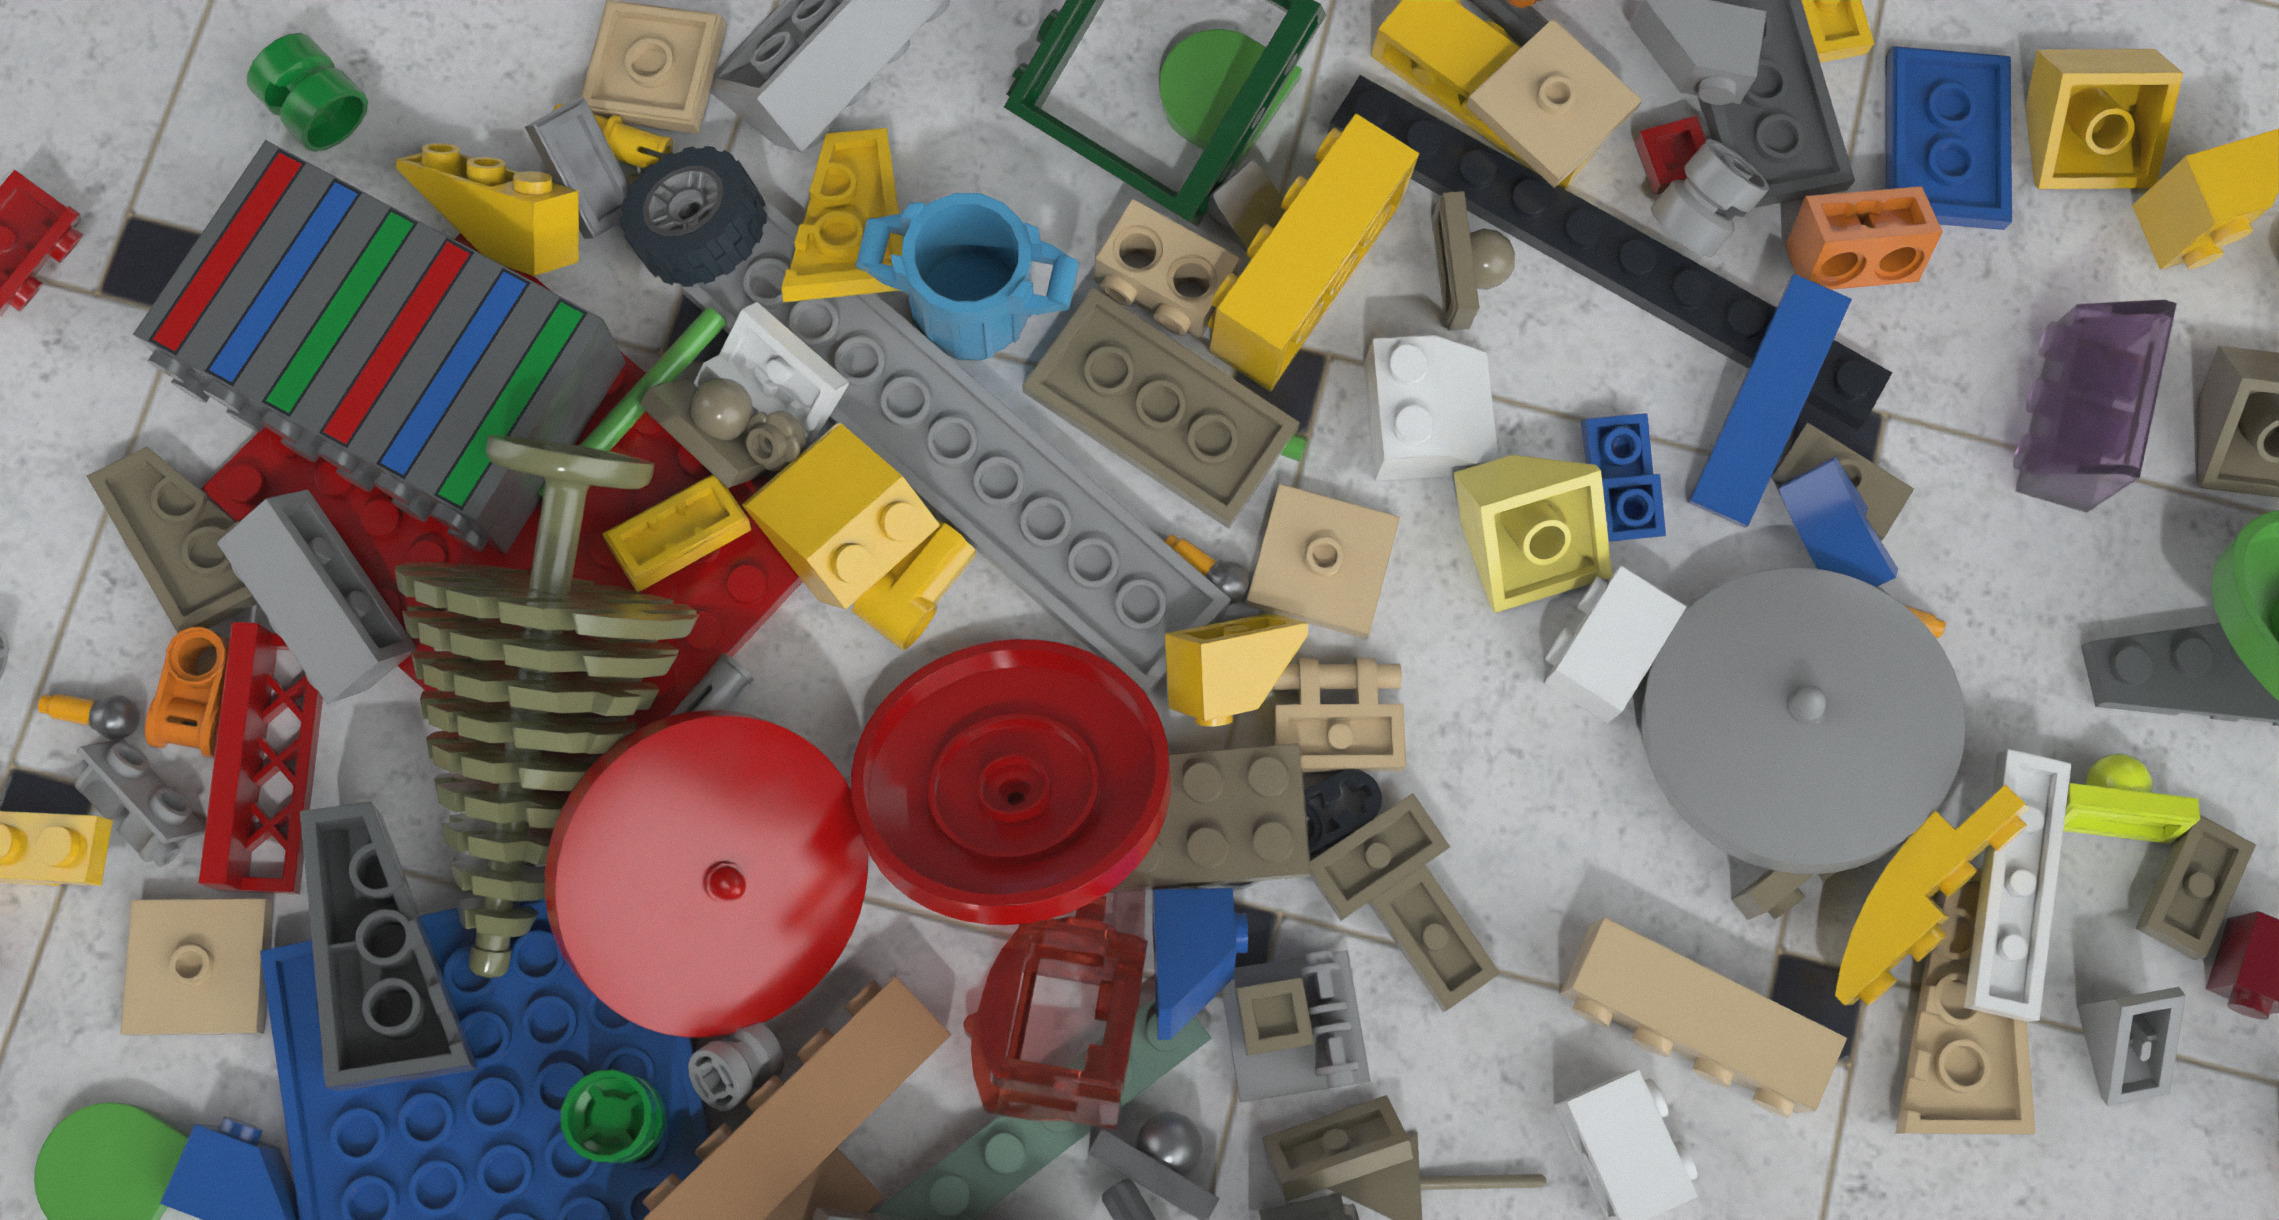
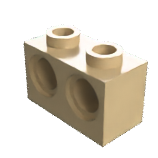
(1176, 258)

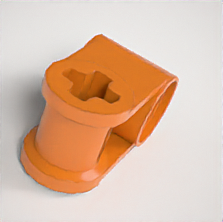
(186, 695)

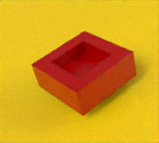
(1668, 149)

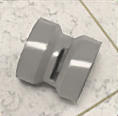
(730, 1068)

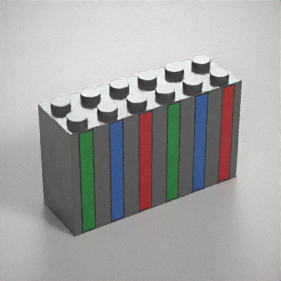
(378, 346)

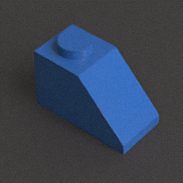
(1193, 951)
(231, 1176)

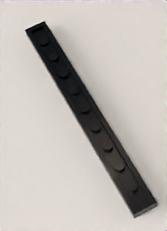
(1603, 247)

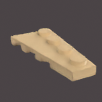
(1963, 1064)

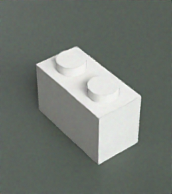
(1613, 644)
(1628, 1148)

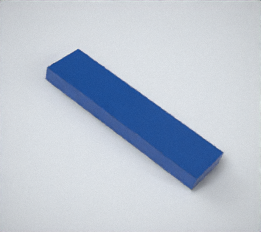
(1769, 400)

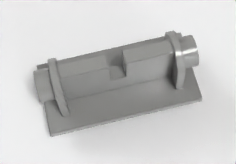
(119, 778)

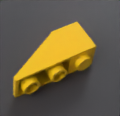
(502, 212)

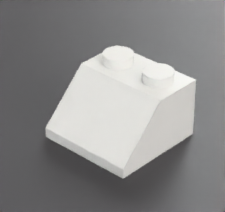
(1428, 407)

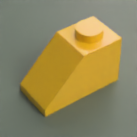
(1229, 665)

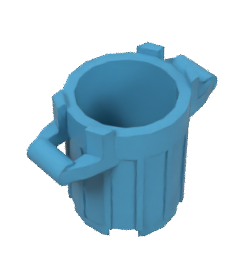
(967, 271)

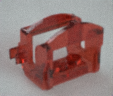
(1070, 950)

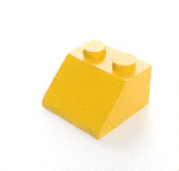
(2100, 117)
(2210, 200)
(840, 516)

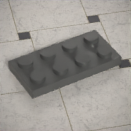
(1787, 115)

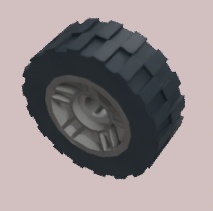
(693, 216)

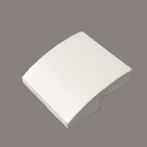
(777, 371)

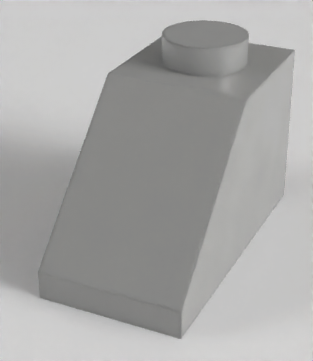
(1703, 45)

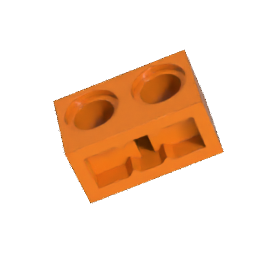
(1864, 238)

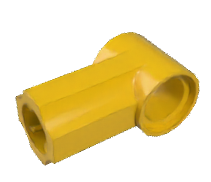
(907, 595)

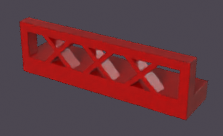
(240, 769)

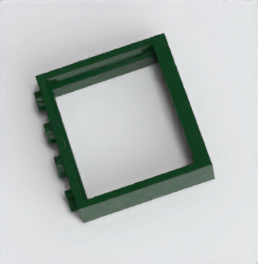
(1061, 36)

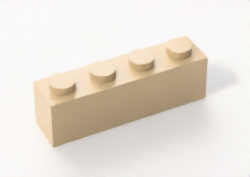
(1703, 1018)

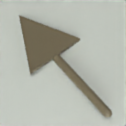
(1397, 1189)

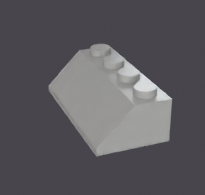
(815, 62)

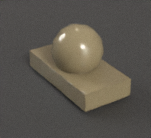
(1466, 260)
(708, 424)

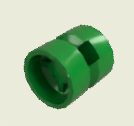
(307, 92)
(613, 1117)

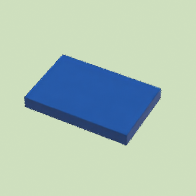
(1951, 133)

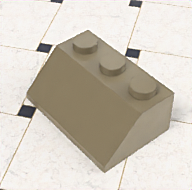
(2240, 423)

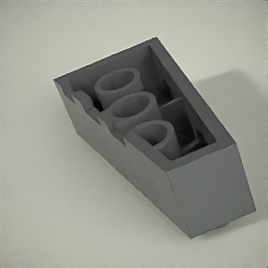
(374, 966)

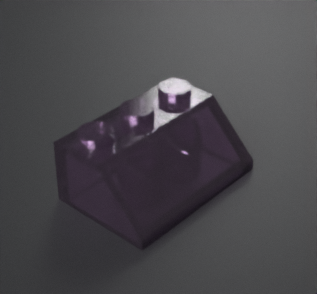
(2093, 402)

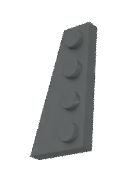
(2176, 674)

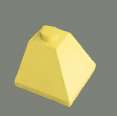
(1533, 527)

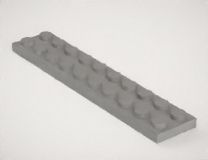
(984, 468)

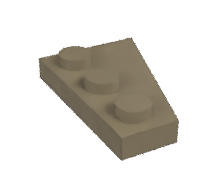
(173, 539)

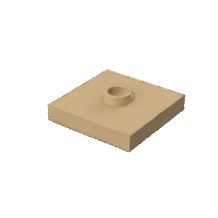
(654, 65)
(1553, 102)
(1322, 561)
(196, 967)

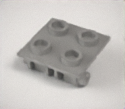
(1338, 1046)

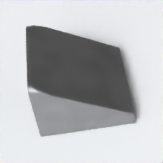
(1246, 204)

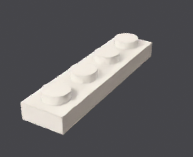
(2019, 893)

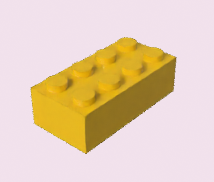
(1310, 251)

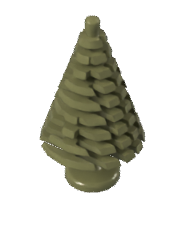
(529, 686)

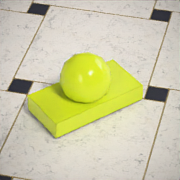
(2121, 804)

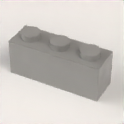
(316, 595)

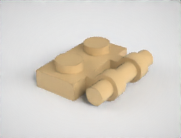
(1342, 735)

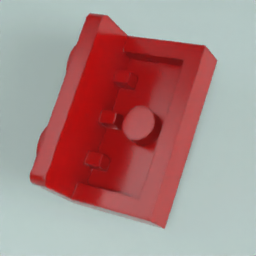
(30, 233)

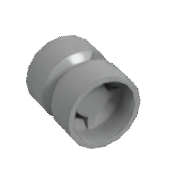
(1714, 192)

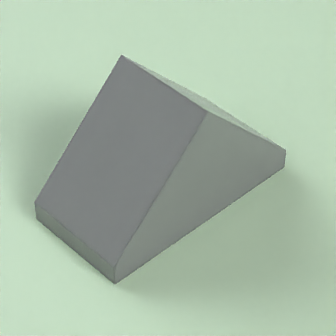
(2133, 1043)

